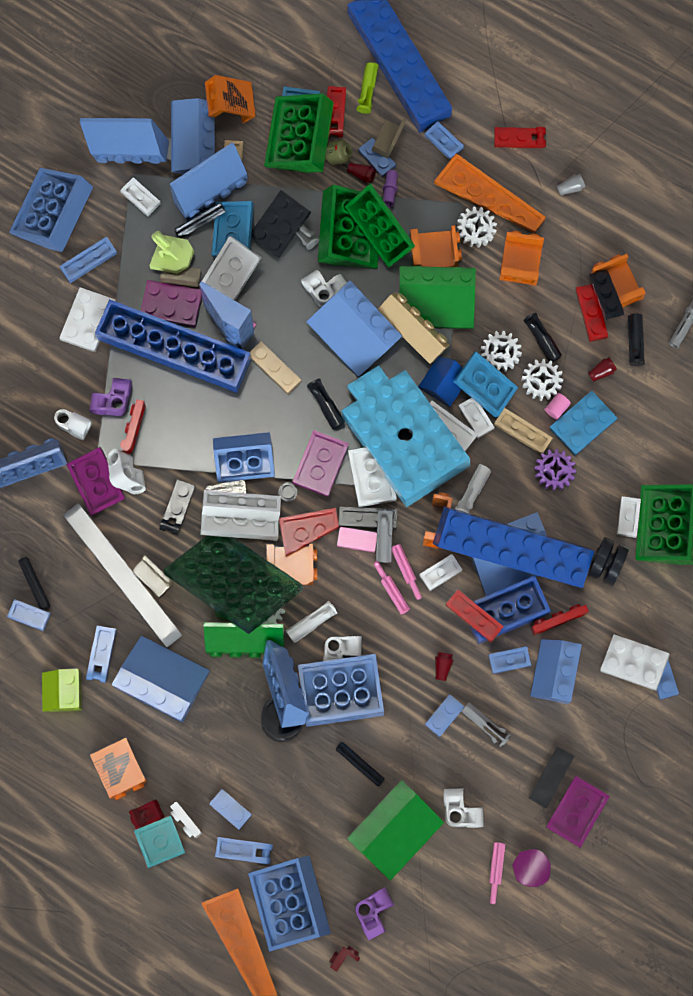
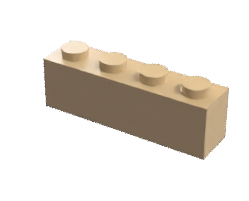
(413, 327)

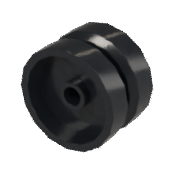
(608, 561)
(272, 727)

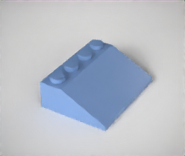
(125, 140)
(208, 182)
(51, 209)
(229, 316)
(354, 328)
(31, 462)
(497, 577)
(161, 678)
(341, 690)
(289, 903)

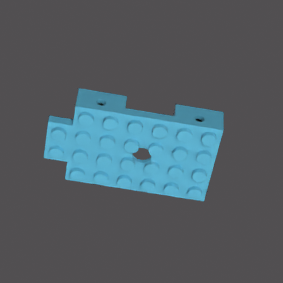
(379, 415)

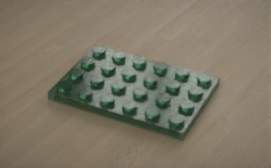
(233, 581)

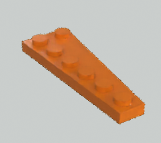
(477, 187)
(236, 932)

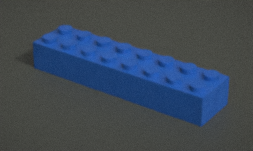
(400, 62)
(173, 346)
(513, 547)

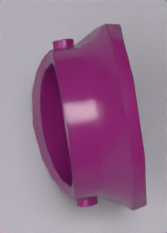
(532, 868)

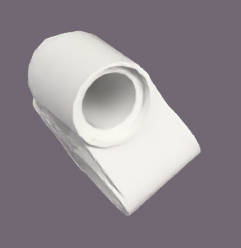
(316, 285)
(76, 425)
(123, 474)
(347, 646)
(468, 816)

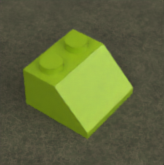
(62, 690)

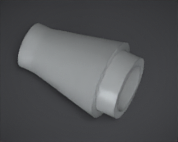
(572, 184)

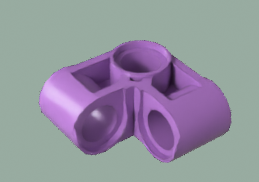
(104, 403)
(371, 922)

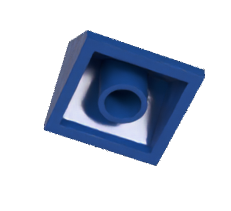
(439, 380)

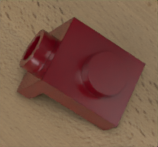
(146, 814)
(338, 958)

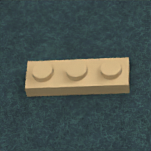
(274, 368)
(523, 431)

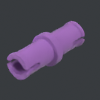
(390, 188)

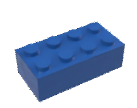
(514, 606)

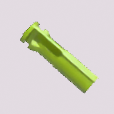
(368, 85)

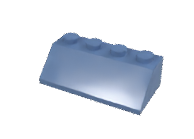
(190, 134)
(284, 685)

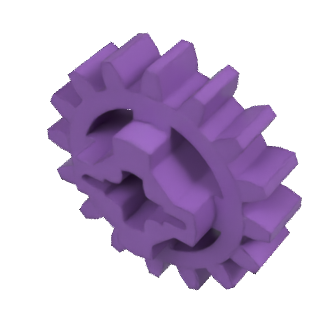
(562, 470)

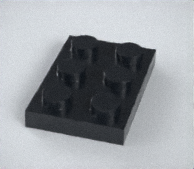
(280, 224)

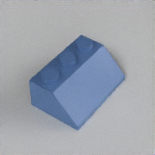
(243, 457)
(556, 670)

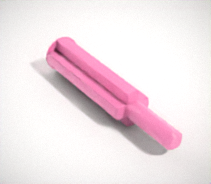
(406, 569)
(392, 590)
(496, 869)

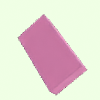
(357, 539)

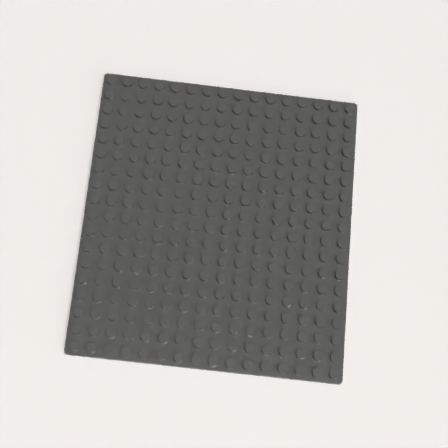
(189, 412)

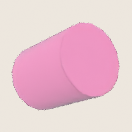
(557, 406)

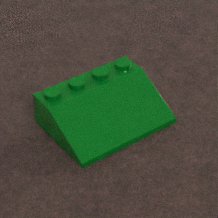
(299, 133)
(380, 226)
(340, 236)
(441, 294)
(666, 524)
(231, 640)
(395, 830)

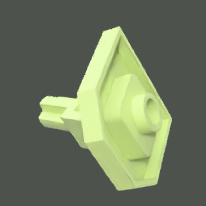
(171, 253)

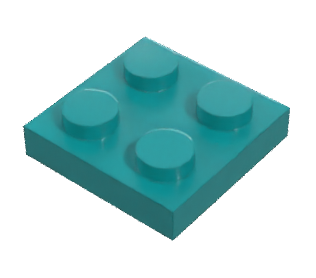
(159, 842)

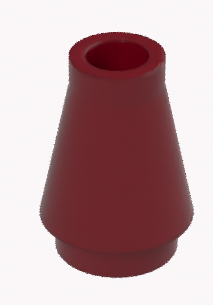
(363, 172)
(602, 369)
(443, 664)

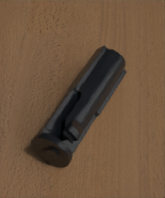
(543, 338)
(636, 339)
(327, 405)

